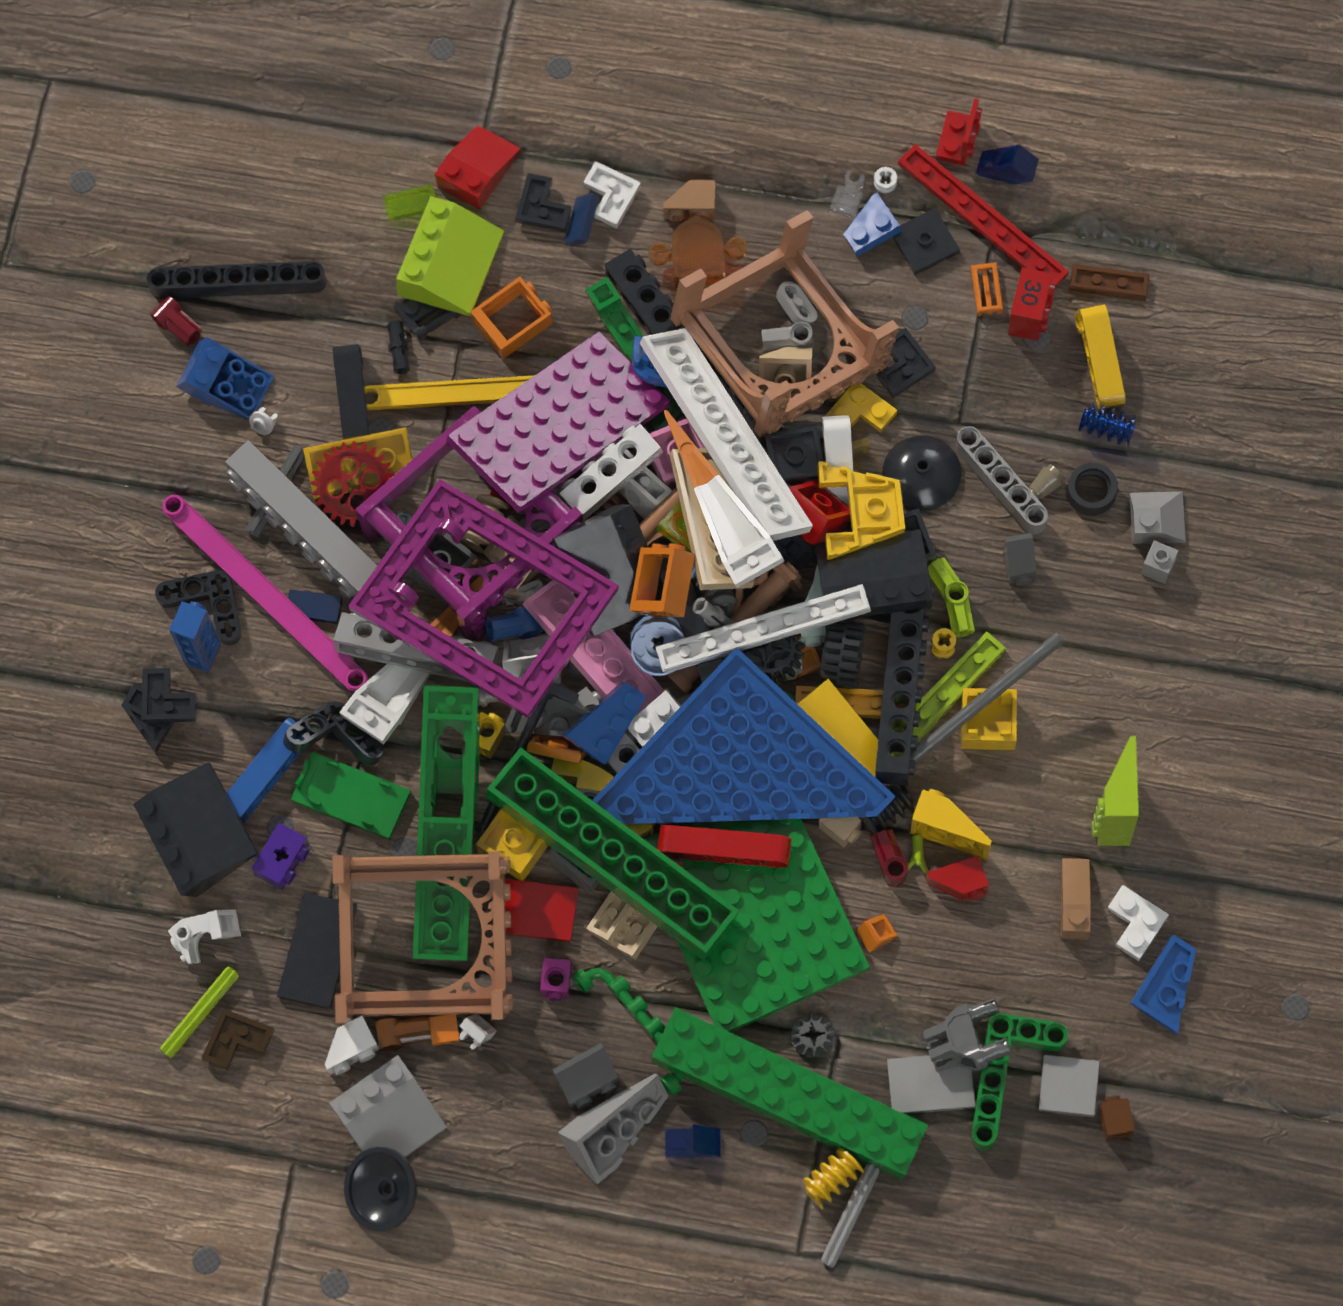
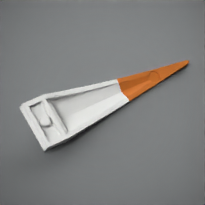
(739, 538)
(390, 693)

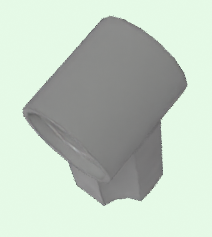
(786, 337)

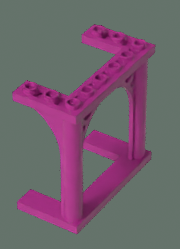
(468, 606)

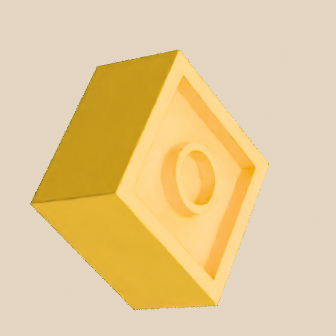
(993, 726)
(517, 842)

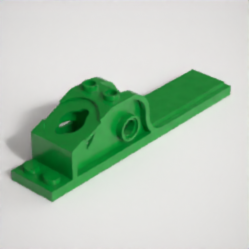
(440, 909)

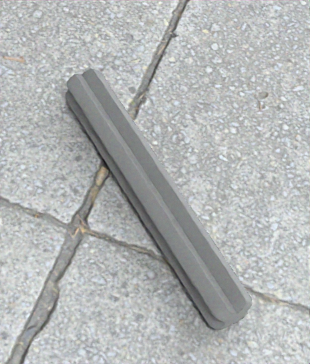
(850, 1215)

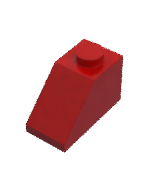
(960, 879)

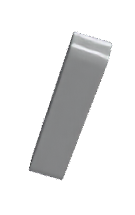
(1000, 468)

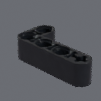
(351, 390)

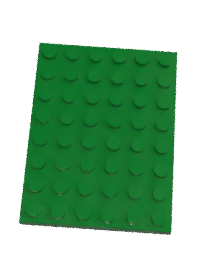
(787, 931)

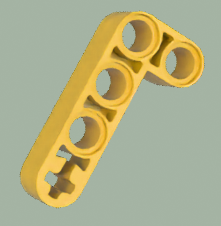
(1101, 355)

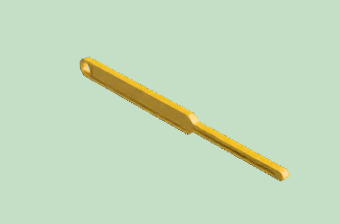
(443, 392)

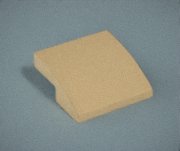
(621, 926)

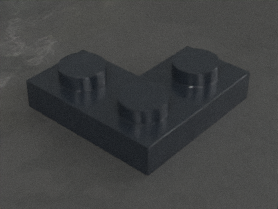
(536, 209)
(910, 367)
(160, 704)

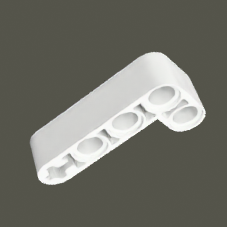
(838, 448)

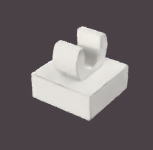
(477, 1029)

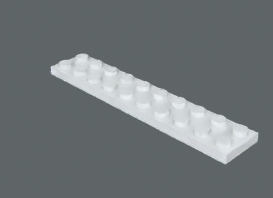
(725, 433)

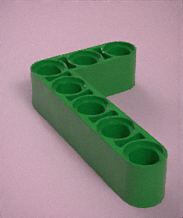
(999, 1068)

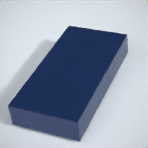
(581, 219)
(317, 606)

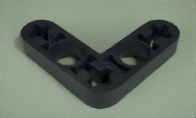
(207, 591)
(338, 726)

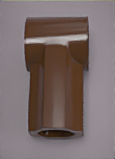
(395, 1033)

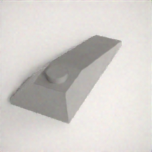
(606, 1131)

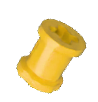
(943, 635)

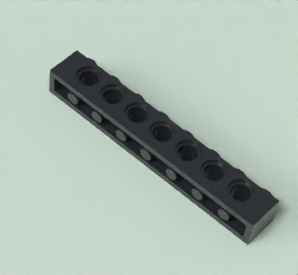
(631, 265)
(890, 768)

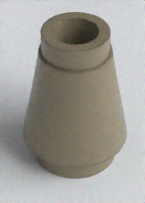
(1046, 481)

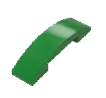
(614, 315)

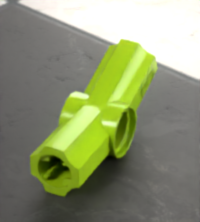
(958, 610)

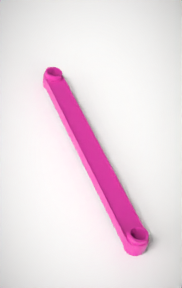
(263, 592)

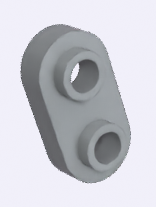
(796, 303)

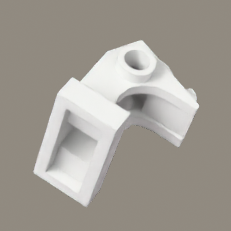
(219, 923)

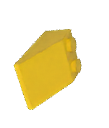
(945, 824)

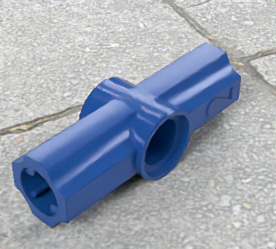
(515, 624)

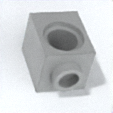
(1159, 562)

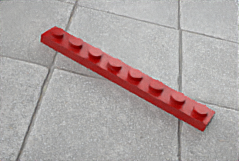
(979, 214)

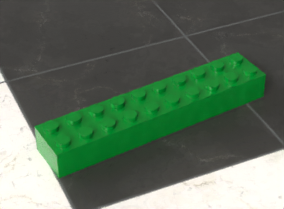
(612, 854)
(788, 1093)

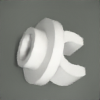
(261, 422)

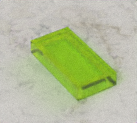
(407, 202)

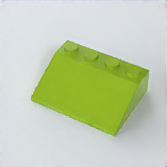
(448, 257)
(1118, 808)

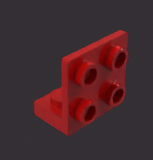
(959, 135)

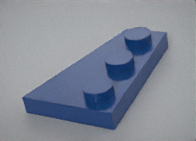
(606, 724)
(1166, 983)

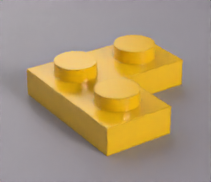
(864, 404)

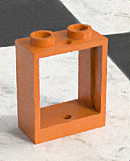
(481, 315)
(675, 584)

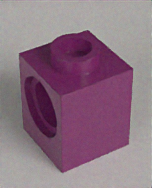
(551, 968)

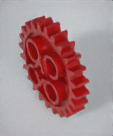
(332, 471)

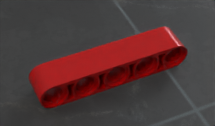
(725, 846)

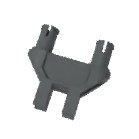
(957, 1040)

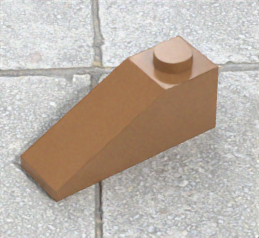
(1075, 899)

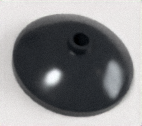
(927, 487)
(369, 1193)

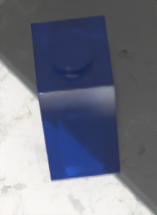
(1008, 165)

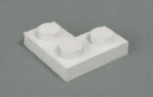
(617, 192)
(1143, 920)

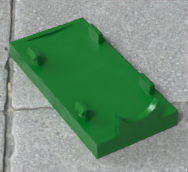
(350, 795)

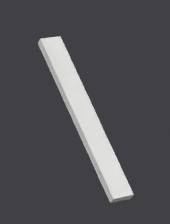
(763, 629)

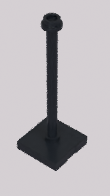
(528, 730)

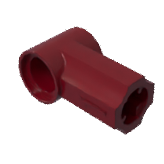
(172, 317)
(889, 856)

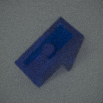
(693, 1142)

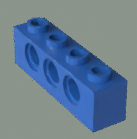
(195, 636)

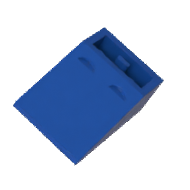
(224, 379)

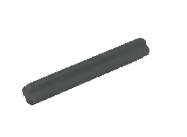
(289, 469)

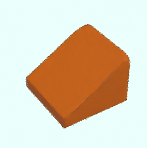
(876, 932)

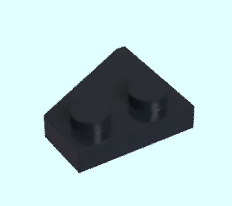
(152, 732)

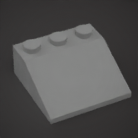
(388, 1111)

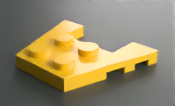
(873, 506)

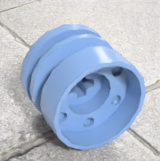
(642, 641)

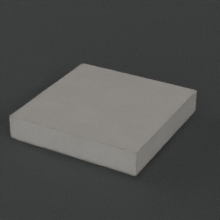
(1068, 1086)

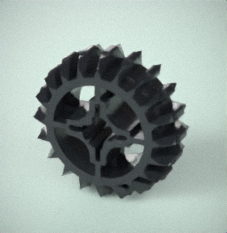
(779, 652)

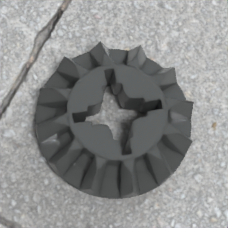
(804, 1045)

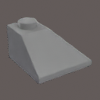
(1157, 517)

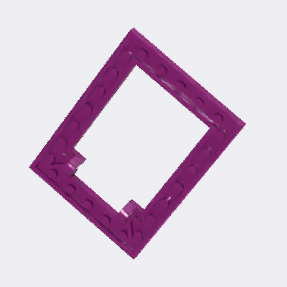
(456, 513)

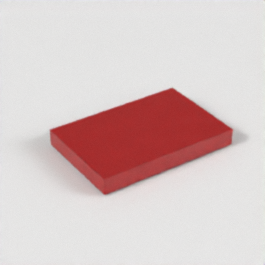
(541, 910)

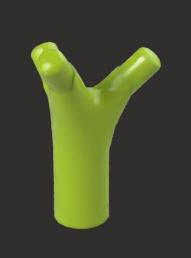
(917, 854)

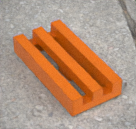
(989, 309)

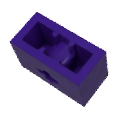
(281, 842)

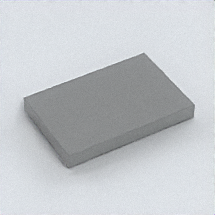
(920, 1089)

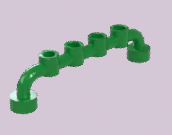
(635, 1007)

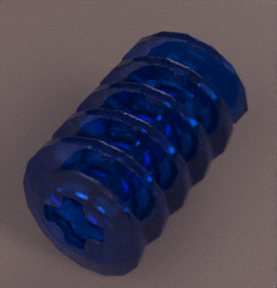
(1107, 424)

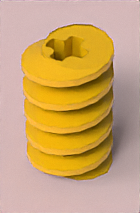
(831, 1177)

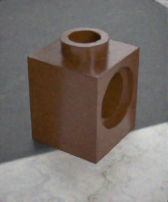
(1116, 1118)

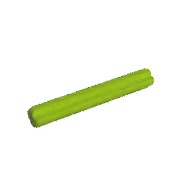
(199, 1012)

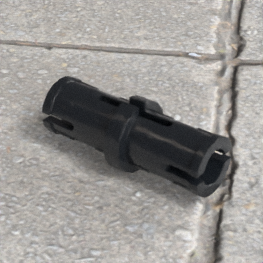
(398, 347)

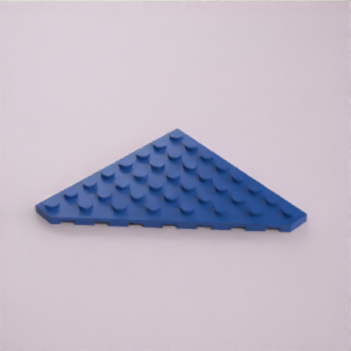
(741, 756)

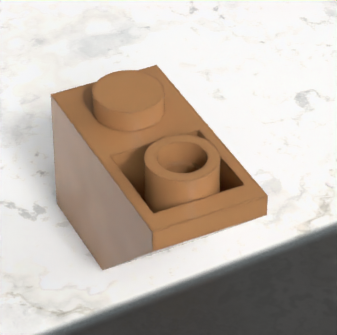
(691, 200)

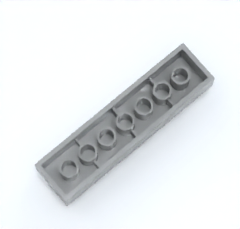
(300, 519)

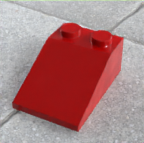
(476, 166)

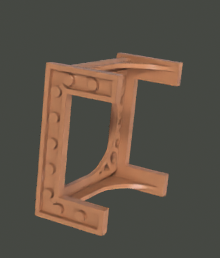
(776, 407)
(487, 1000)

